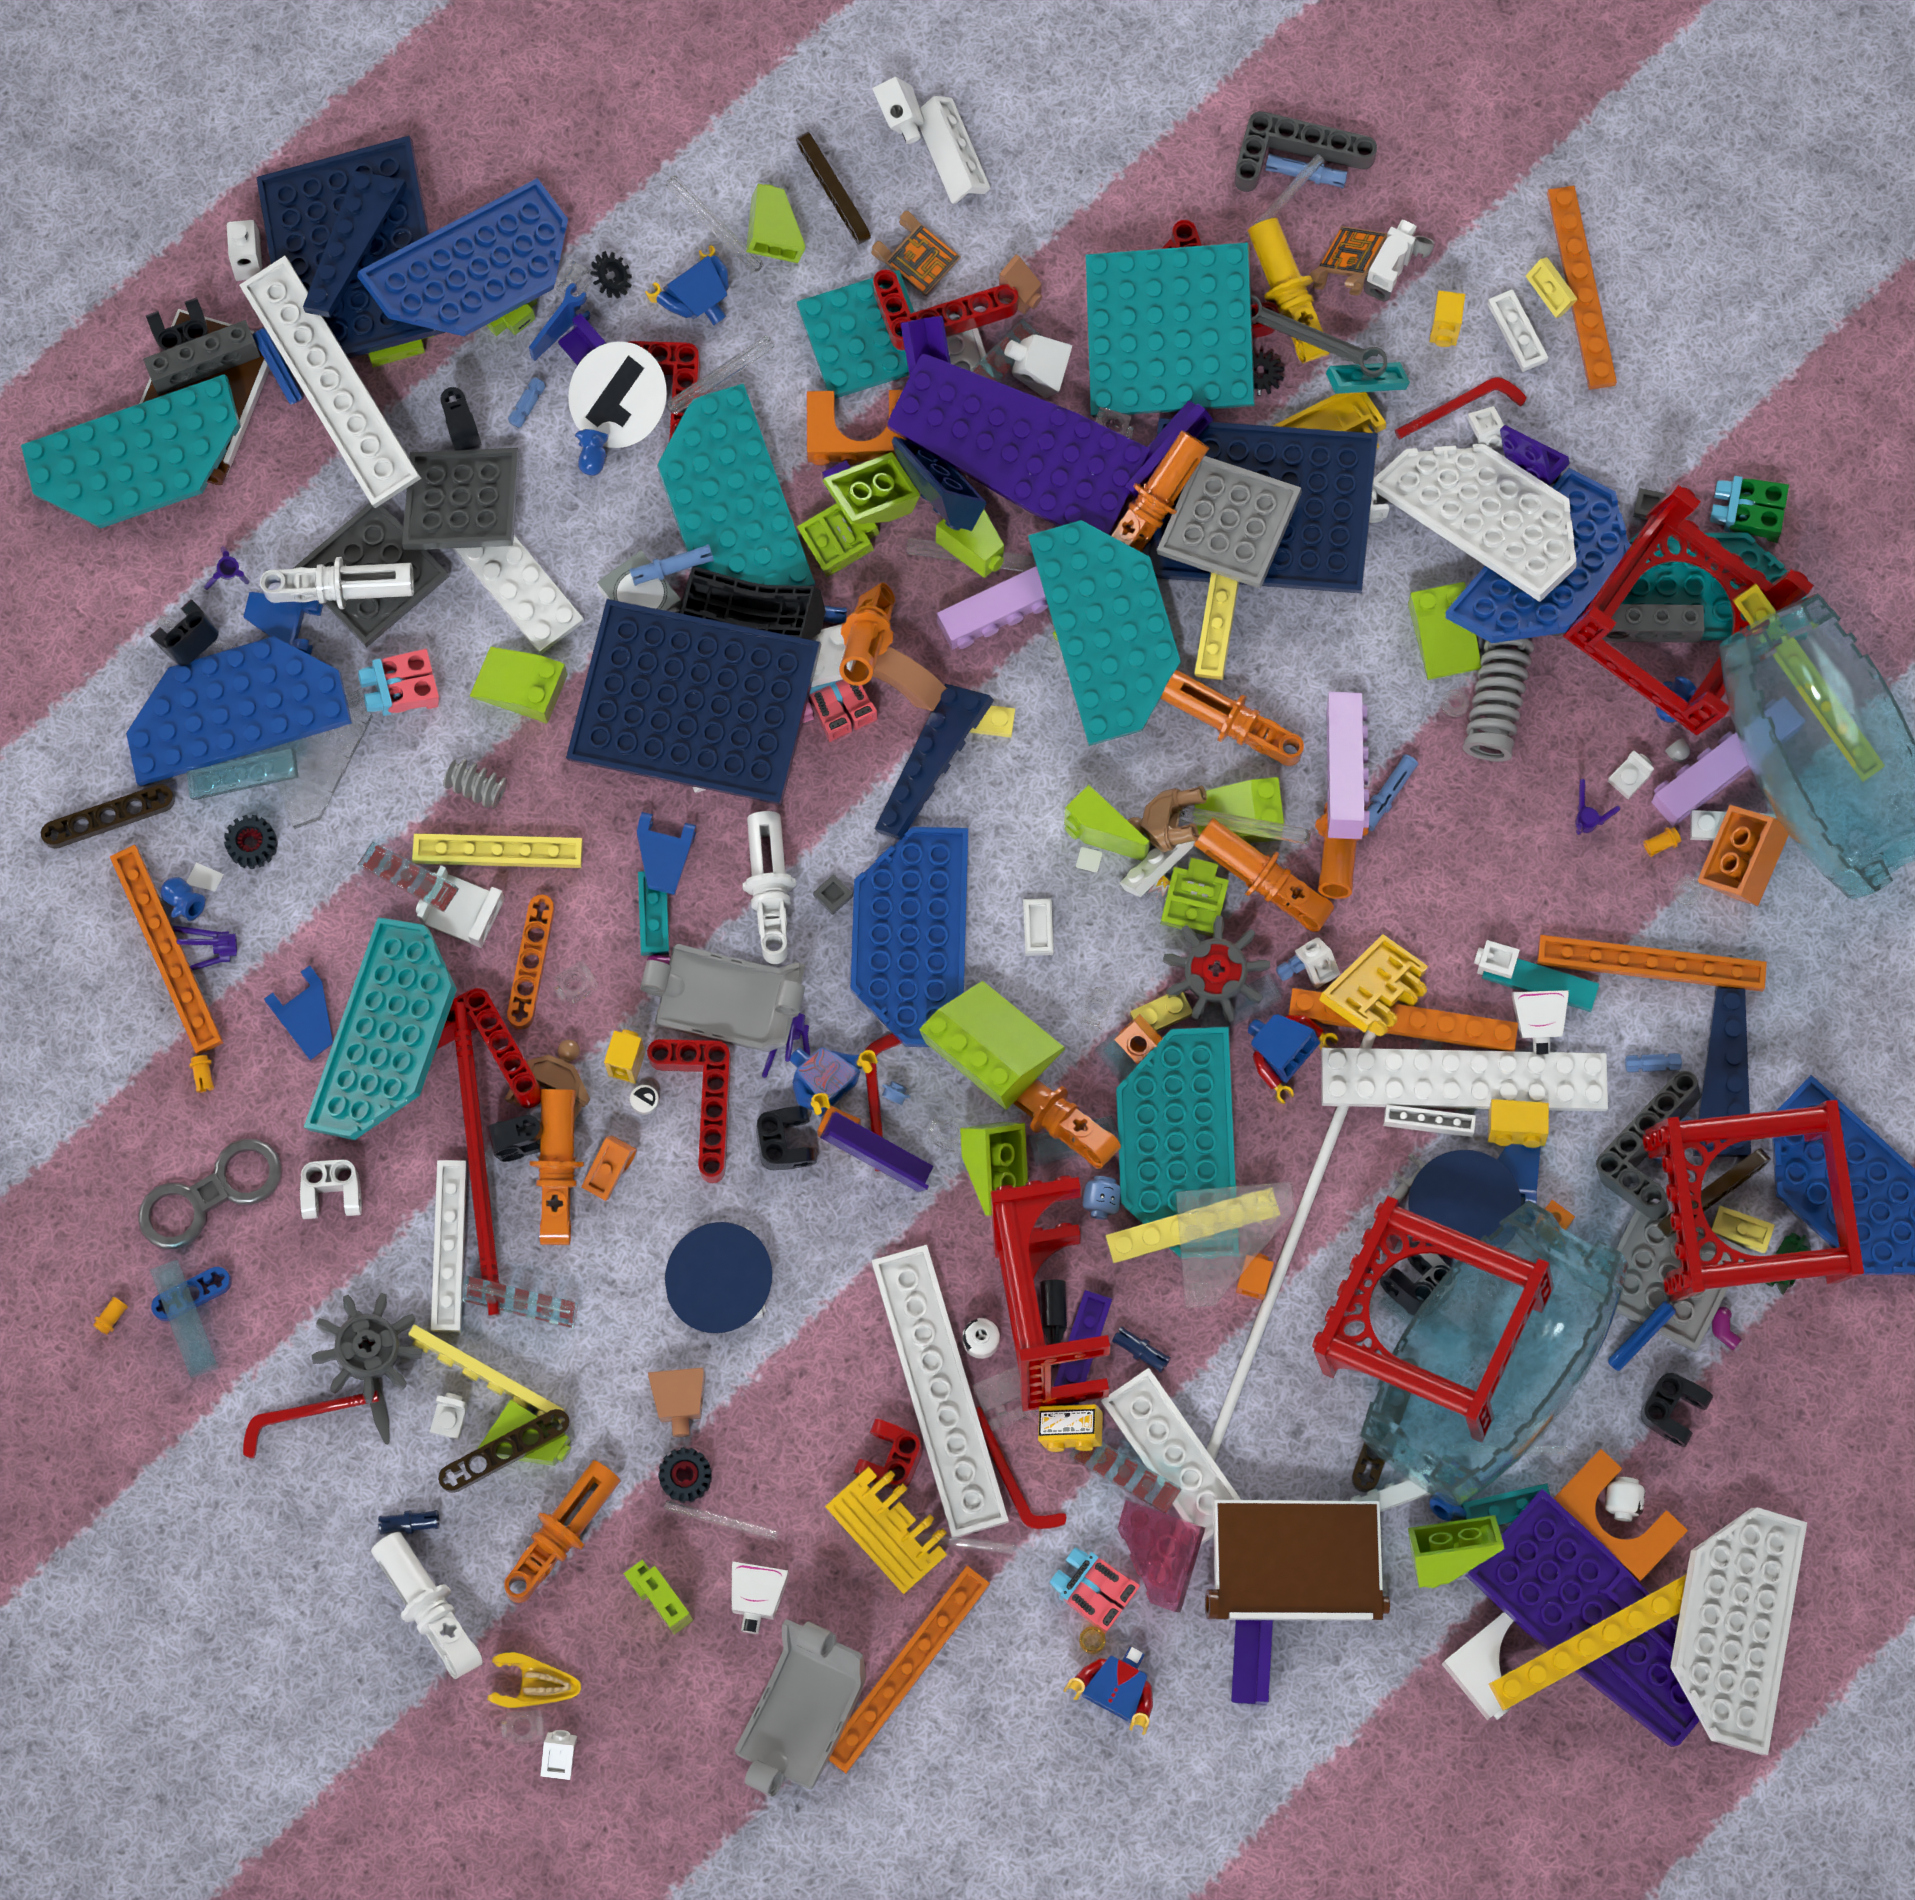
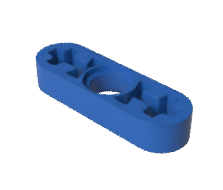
(207, 1277)

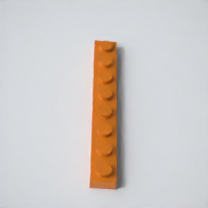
(1581, 281)
(165, 950)
(1651, 963)
(1419, 1023)
(908, 1668)

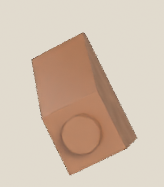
(1019, 275)

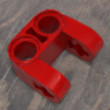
(896, 1458)

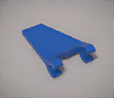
(559, 322)
(281, 619)
(663, 854)
(306, 1016)
(1524, 1167)

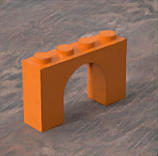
(828, 444)
(1635, 1554)

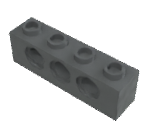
(201, 357)
(1657, 623)

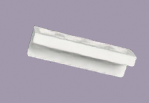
(952, 149)

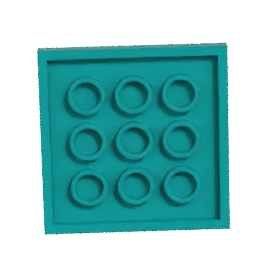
(853, 338)

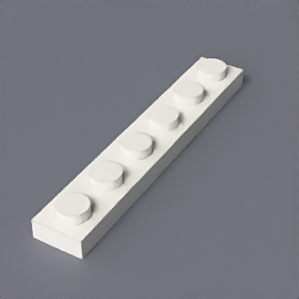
(449, 1246)

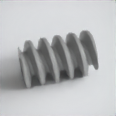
(474, 784)

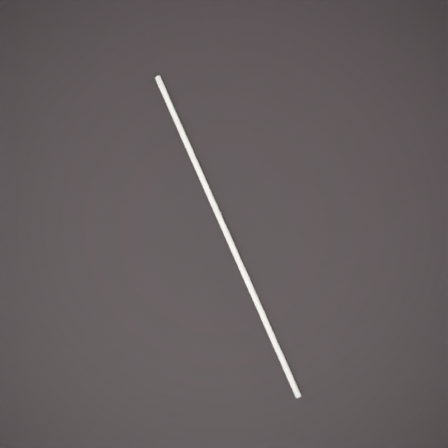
(1280, 1271)

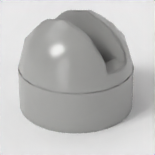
(1423, 246)
(1678, 750)

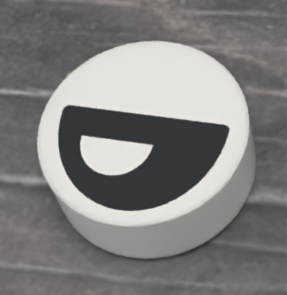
(644, 1099)

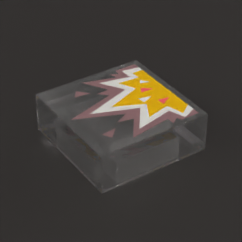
(1158, 891)

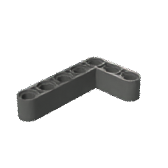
(1298, 144)
(1632, 1136)

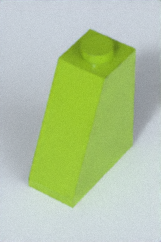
(773, 226)
(977, 548)
(516, 1416)

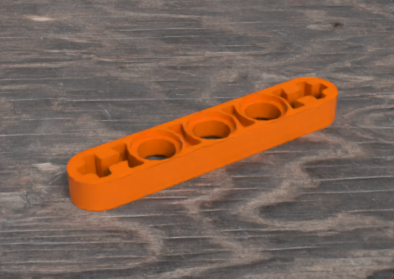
(528, 948)

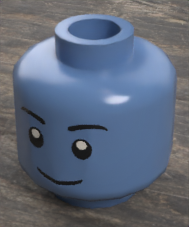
(1102, 1197)

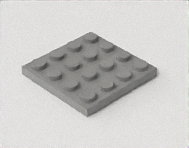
(1229, 521)
(1649, 1259)

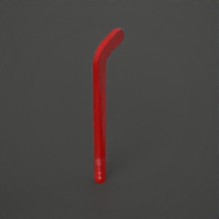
(1488, 386)
(872, 1082)
(265, 1419)
(1030, 1520)

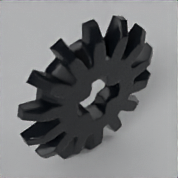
(620, 278)
(1268, 379)

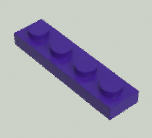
(1087, 1324)

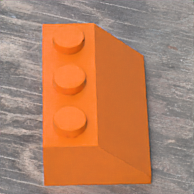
(1743, 855)

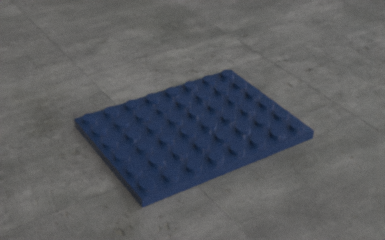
(299, 217)
(1330, 523)
(694, 701)

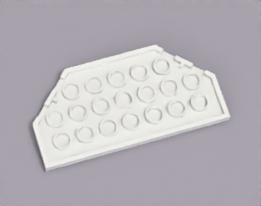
(1487, 511)
(1738, 1626)

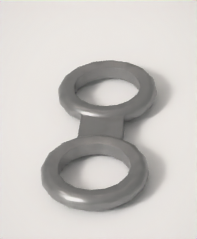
(209, 1193)

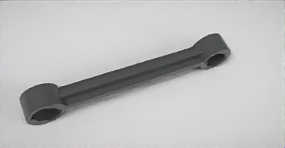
(1318, 338)

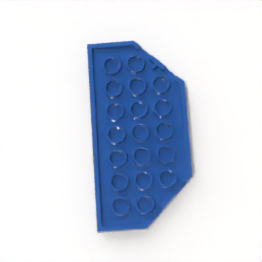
(474, 265)
(1504, 612)
(234, 708)
(911, 929)
(1879, 1184)

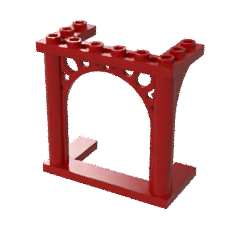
(1668, 520)
(1673, 1137)
(1021, 1255)
(1339, 1351)

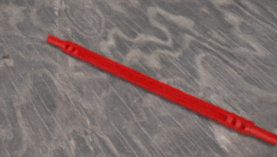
(475, 1151)

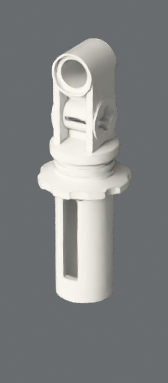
(339, 582)
(769, 889)
(426, 1604)

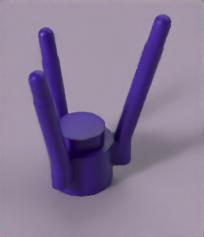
(227, 569)
(1587, 817)
(223, 944)
(797, 1028)

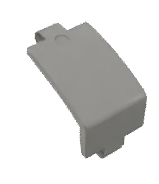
(725, 997)
(801, 1709)

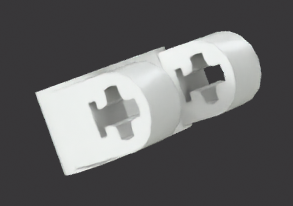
(329, 1183)

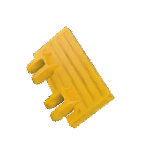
(1339, 413)
(1375, 984)
(884, 1530)

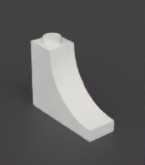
(1478, 1665)

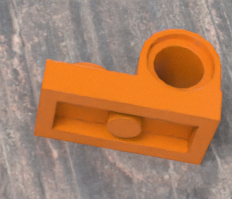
(608, 1166)

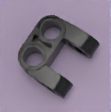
(181, 332)
(459, 420)
(188, 637)
(514, 1139)
(776, 1140)
(1404, 1291)
(1666, 1403)

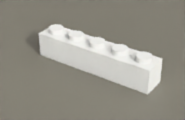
(1429, 1120)
(1393, 1494)

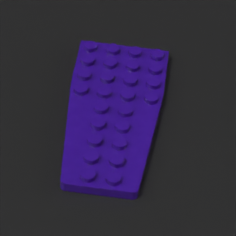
(1018, 444)
(1563, 1581)

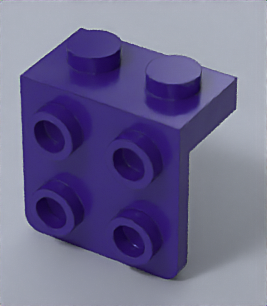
(1532, 455)

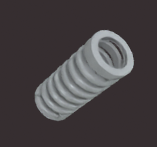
(1502, 699)

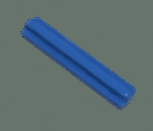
(277, 366)
(1641, 1336)

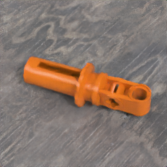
(1160, 491)
(867, 634)
(1232, 718)
(1337, 861)
(1264, 875)
(1066, 1122)
(556, 1164)
(554, 1538)

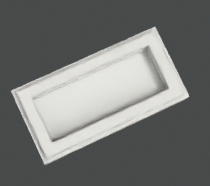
(1038, 927)

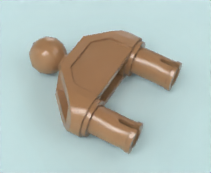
(1163, 815)
(558, 1074)

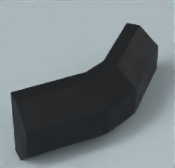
(770, 608)

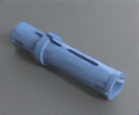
(1293, 167)
(671, 565)
(1382, 801)

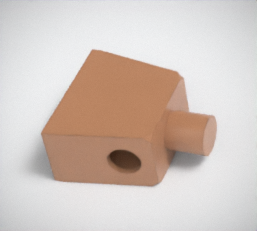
(678, 1397)

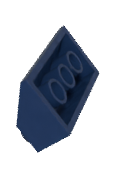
(940, 485)

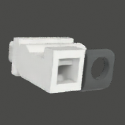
(1390, 261)

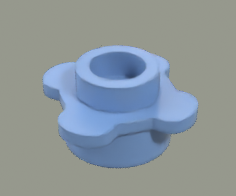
(895, 1092)

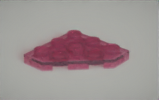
(1161, 1552)

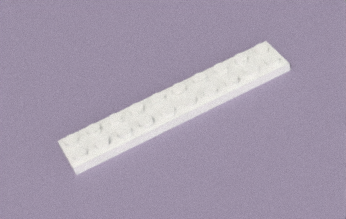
(330, 383)
(1462, 1078)
(939, 1392)

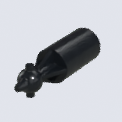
(1053, 1310)

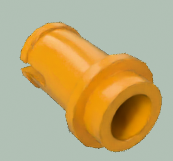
(1662, 841)
(202, 1073)
(110, 1316)

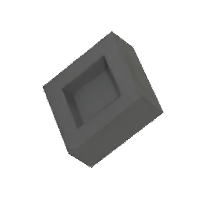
(1645, 501)
(833, 894)

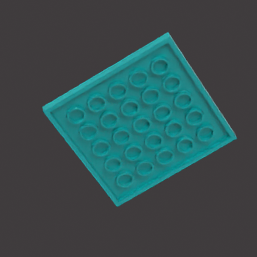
(1170, 329)

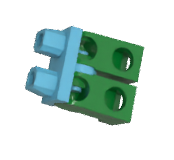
(1752, 507)

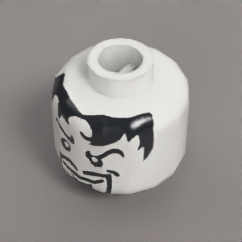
(977, 1347)
(1625, 1498)

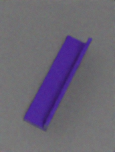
(925, 337)
(580, 340)
(1190, 419)
(877, 1152)
(1252, 1662)

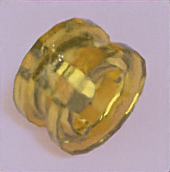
(1092, 1631)

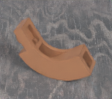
(909, 679)

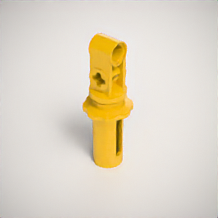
(1286, 283)

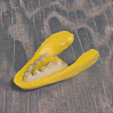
(539, 1682)

